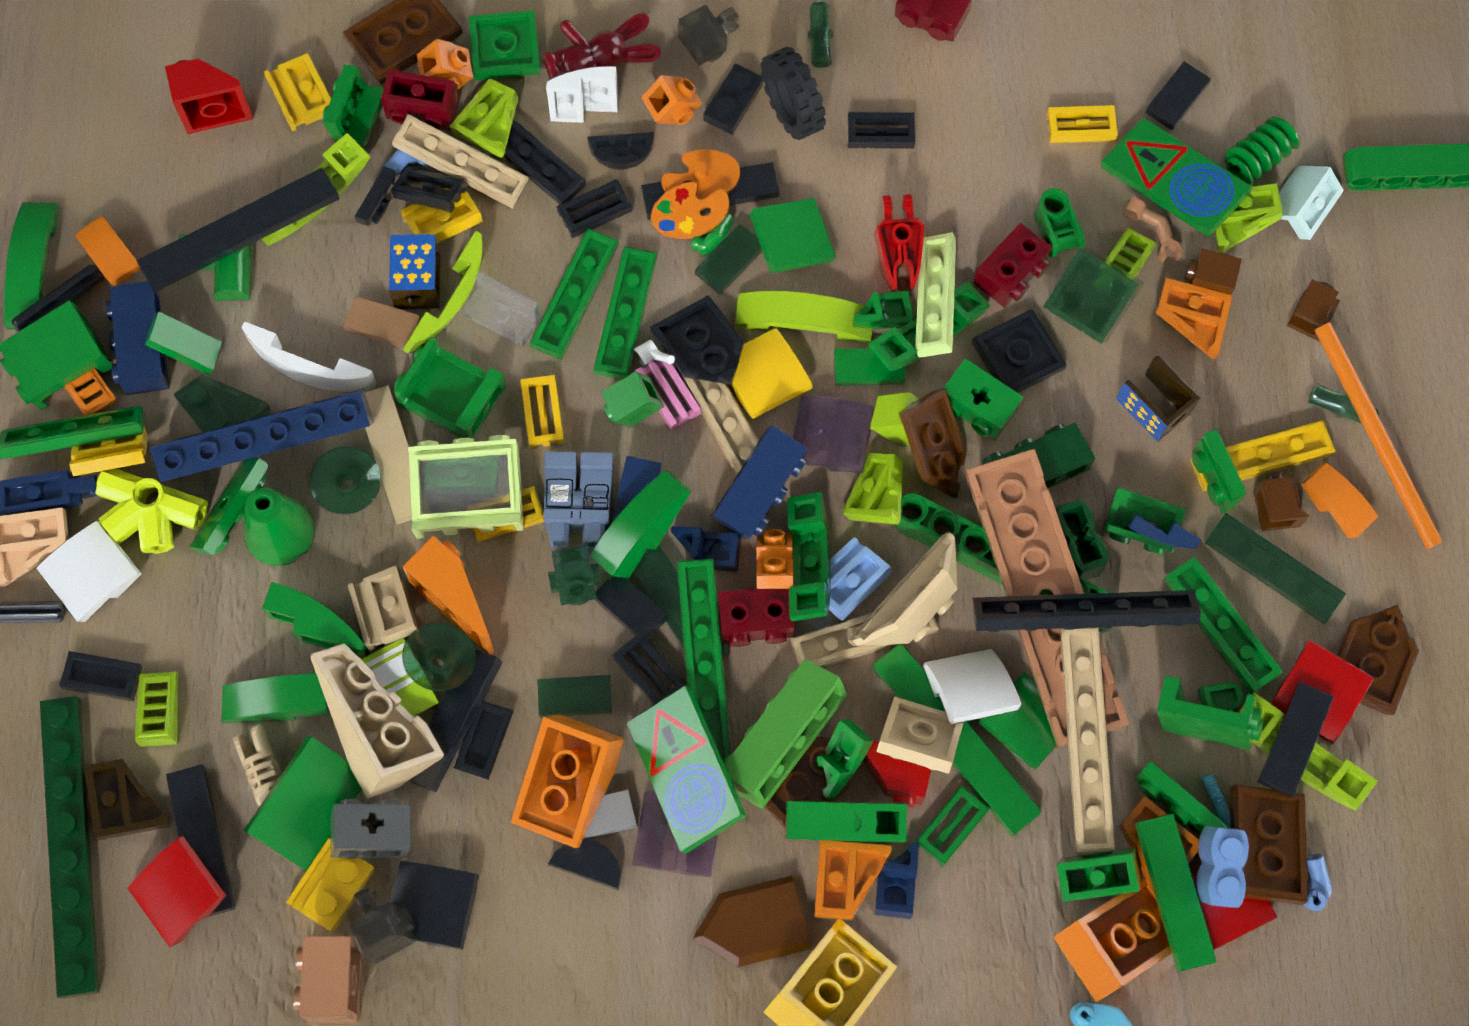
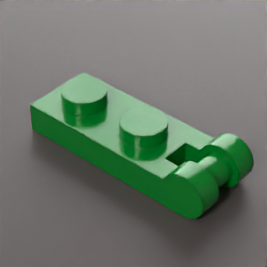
(1186, 808)

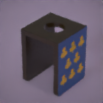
(414, 271)
(1146, 412)

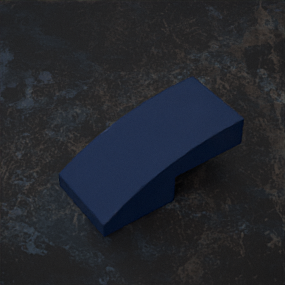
(635, 477)

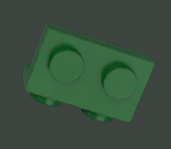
(352, 107)
(1157, 511)

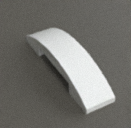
(344, 378)

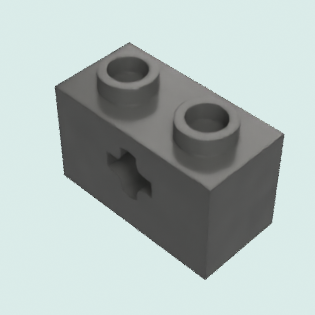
(353, 839)

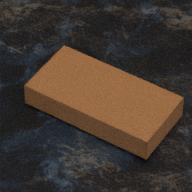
(380, 322)

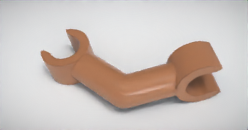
(1138, 210)

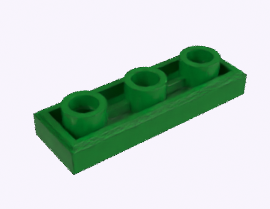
(230, 507)

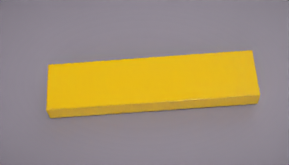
(1278, 451)

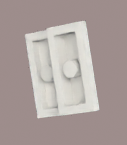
(582, 91)
(88, 571)
(972, 685)

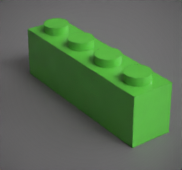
(784, 732)

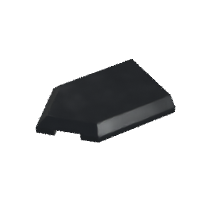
(701, 342)

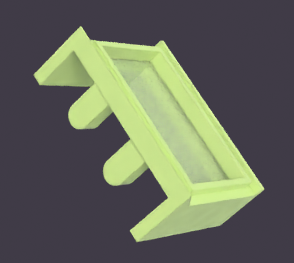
(465, 485)

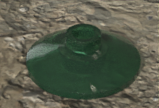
(342, 465)
(442, 643)

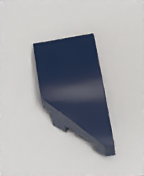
(1174, 535)
(721, 547)
(897, 885)

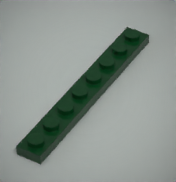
(69, 848)

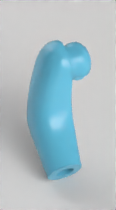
(1097, 1015)

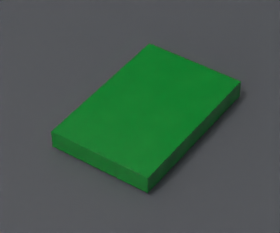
(299, 806)

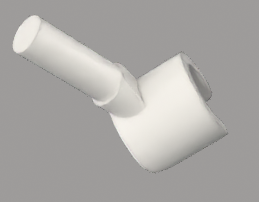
(649, 352)

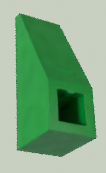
(846, 821)

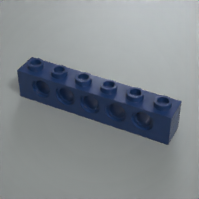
(262, 435)

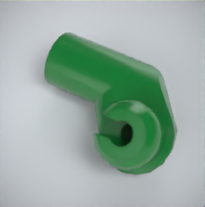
(708, 243)

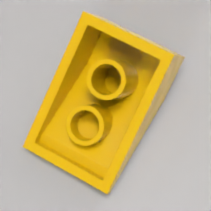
(832, 982)

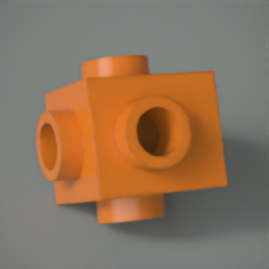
(445, 61)
(672, 100)

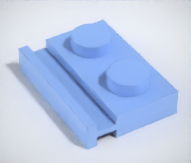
(854, 576)

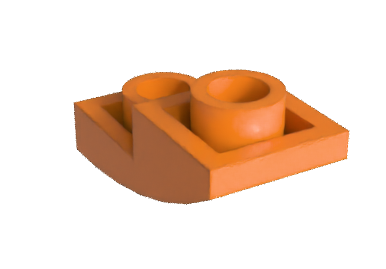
(107, 251)
(1335, 494)
(774, 560)

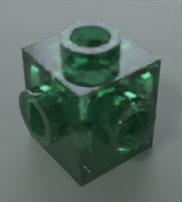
(574, 575)

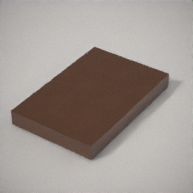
(398, 33)
(1276, 843)

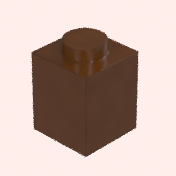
(1214, 271)

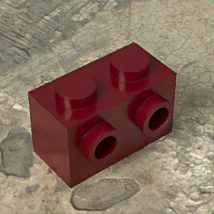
(421, 96)
(1013, 265)
(754, 616)

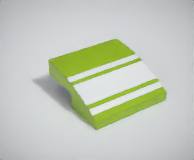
(392, 676)

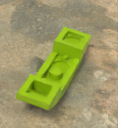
(342, 166)
(466, 265)
(800, 312)
(1324, 772)

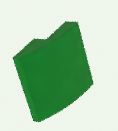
(1025, 729)

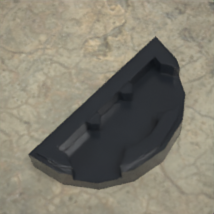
(621, 150)
(374, 204)
(590, 862)

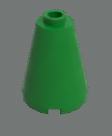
(277, 527)

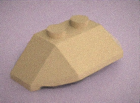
(914, 600)

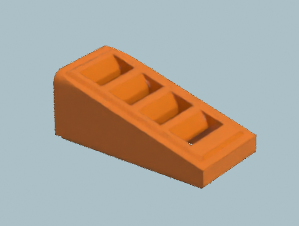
(96, 405)

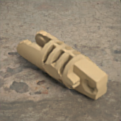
(260, 768)

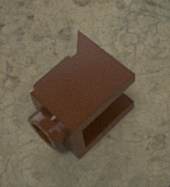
(1314, 308)
(1278, 503)

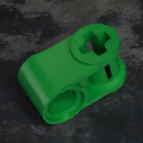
(1058, 229)

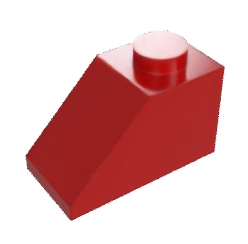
(898, 778)

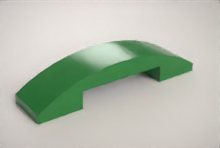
(27, 257)
(897, 346)
(810, 556)

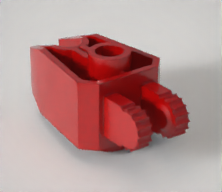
(899, 242)

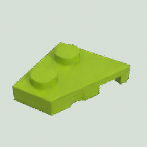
(488, 118)
(1254, 214)
(877, 491)

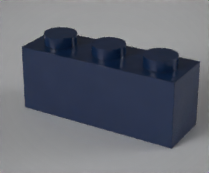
(137, 366)
(760, 483)

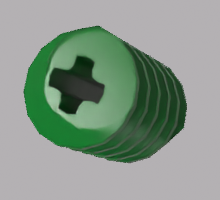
(1261, 149)

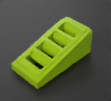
(1139, 242)
(168, 735)

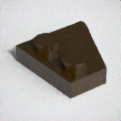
(120, 802)

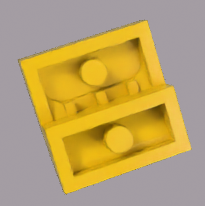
(768, 374)

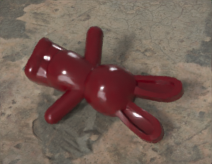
(603, 50)

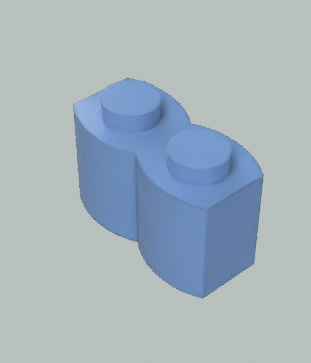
(1221, 874)

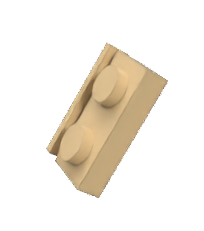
(383, 608)

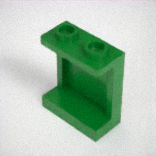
(53, 353)
(448, 390)
(1208, 722)

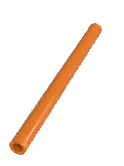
(1378, 436)

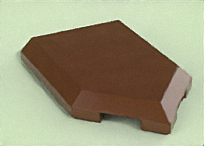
(935, 440)
(1384, 651)
(803, 782)
(755, 923)

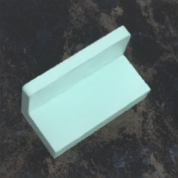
(1309, 198)

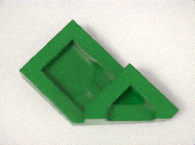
(885, 311)
(843, 756)

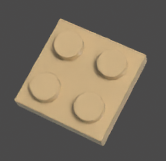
(920, 735)

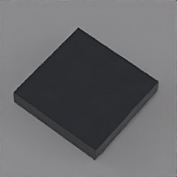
(1019, 352)

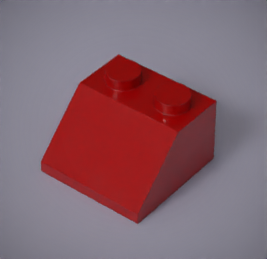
(206, 96)

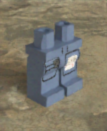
(574, 509)

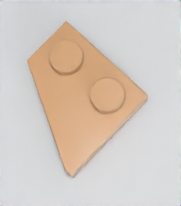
(29, 540)

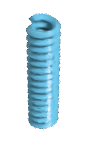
(1217, 798)

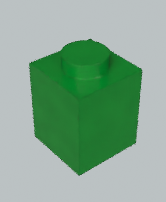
(631, 400)

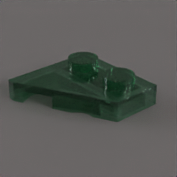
(217, 404)

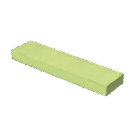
(936, 296)

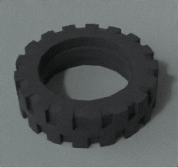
(793, 93)

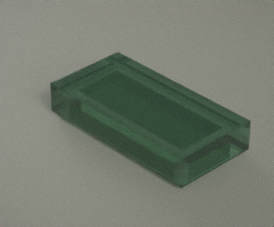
(729, 259)
(574, 695)

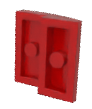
(1332, 676)
(176, 891)
(1230, 923)

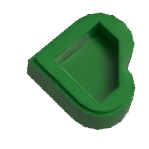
(1222, 696)

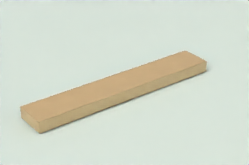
(1087, 740)

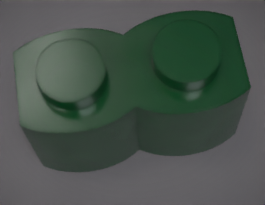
(1083, 543)

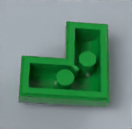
(232, 275)

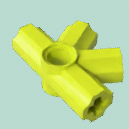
(151, 520)

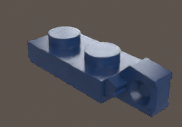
(45, 492)

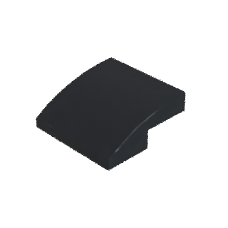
(437, 901)

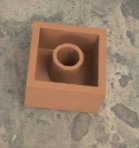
(328, 980)

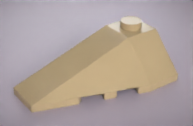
(376, 731)

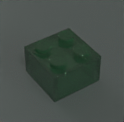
(1093, 294)

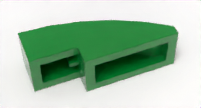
(640, 525)
(311, 619)
(273, 699)

